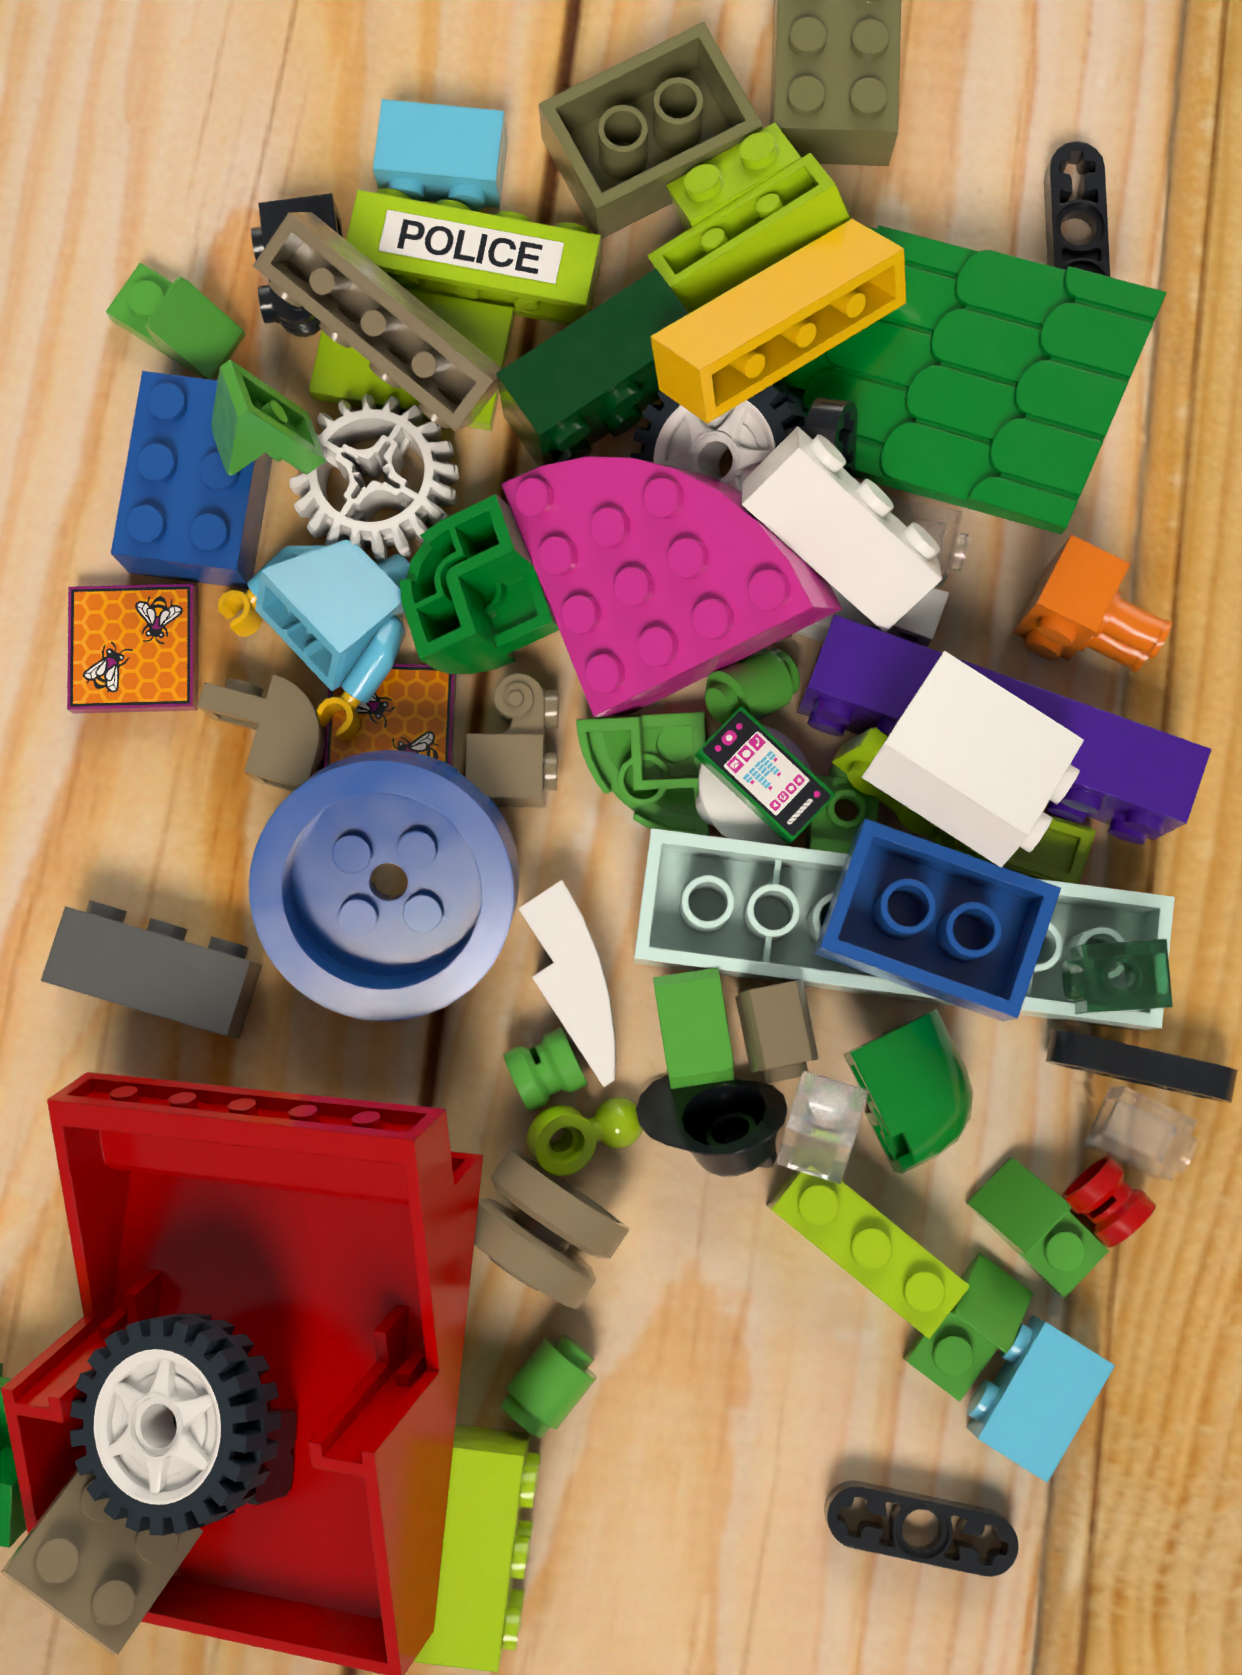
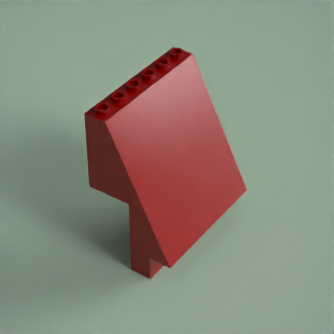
(349, 1266)

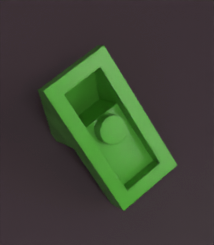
(176, 321)
(258, 420)
(694, 1028)
(1037, 1226)
(973, 1330)

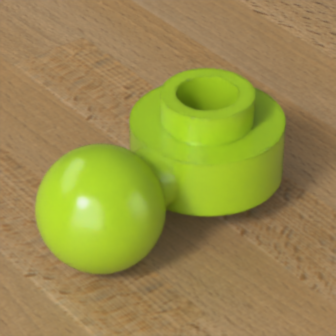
(612, 1124)

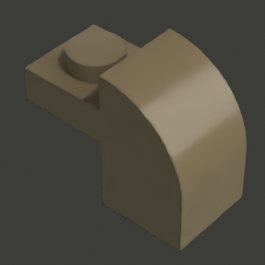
(287, 735)

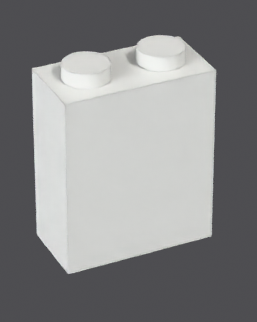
(976, 761)

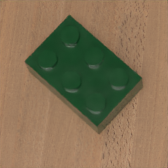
(590, 374)

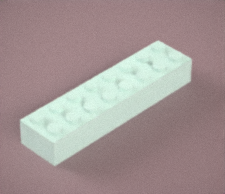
(764, 905)

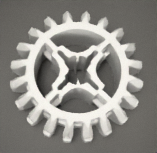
(395, 436)

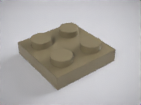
(94, 1566)

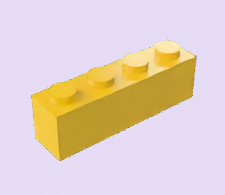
(779, 320)

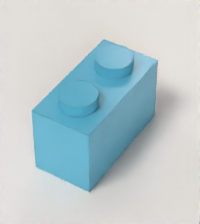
(441, 152)
(1038, 1397)

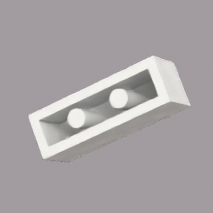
(842, 528)

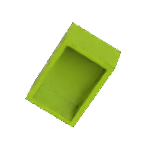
(483, 1549)

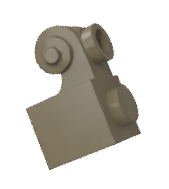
(515, 764)

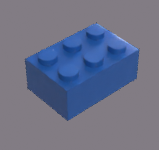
(176, 501)
(937, 921)

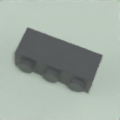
(153, 969)

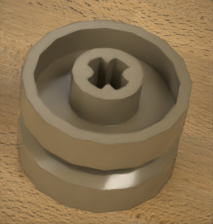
(537, 1237)

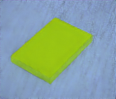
(347, 376)

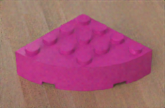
(657, 575)

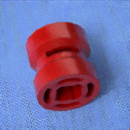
(1109, 1201)

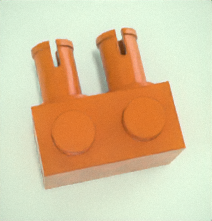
(1082, 608)

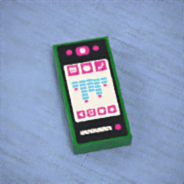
(764, 775)

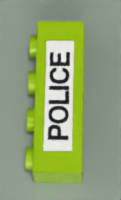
(479, 255)

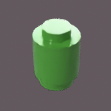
(757, 683)
(549, 1385)

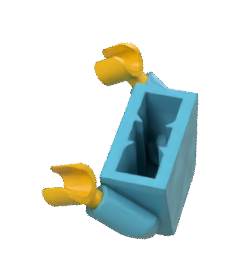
(333, 613)

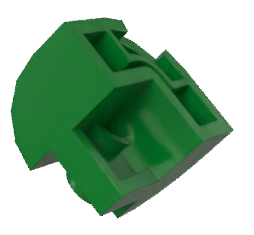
(474, 592)
(915, 1088)

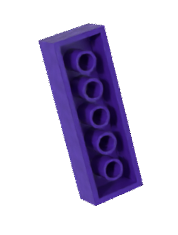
(1128, 771)

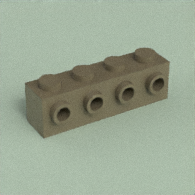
(379, 319)

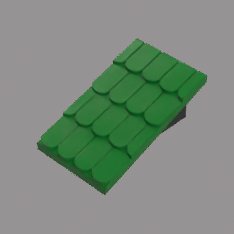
(988, 379)

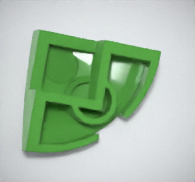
(649, 765)

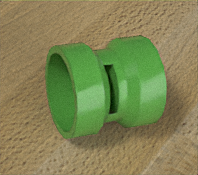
(545, 1069)

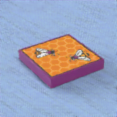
(132, 648)
(406, 713)

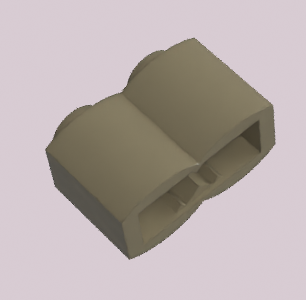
(777, 1030)

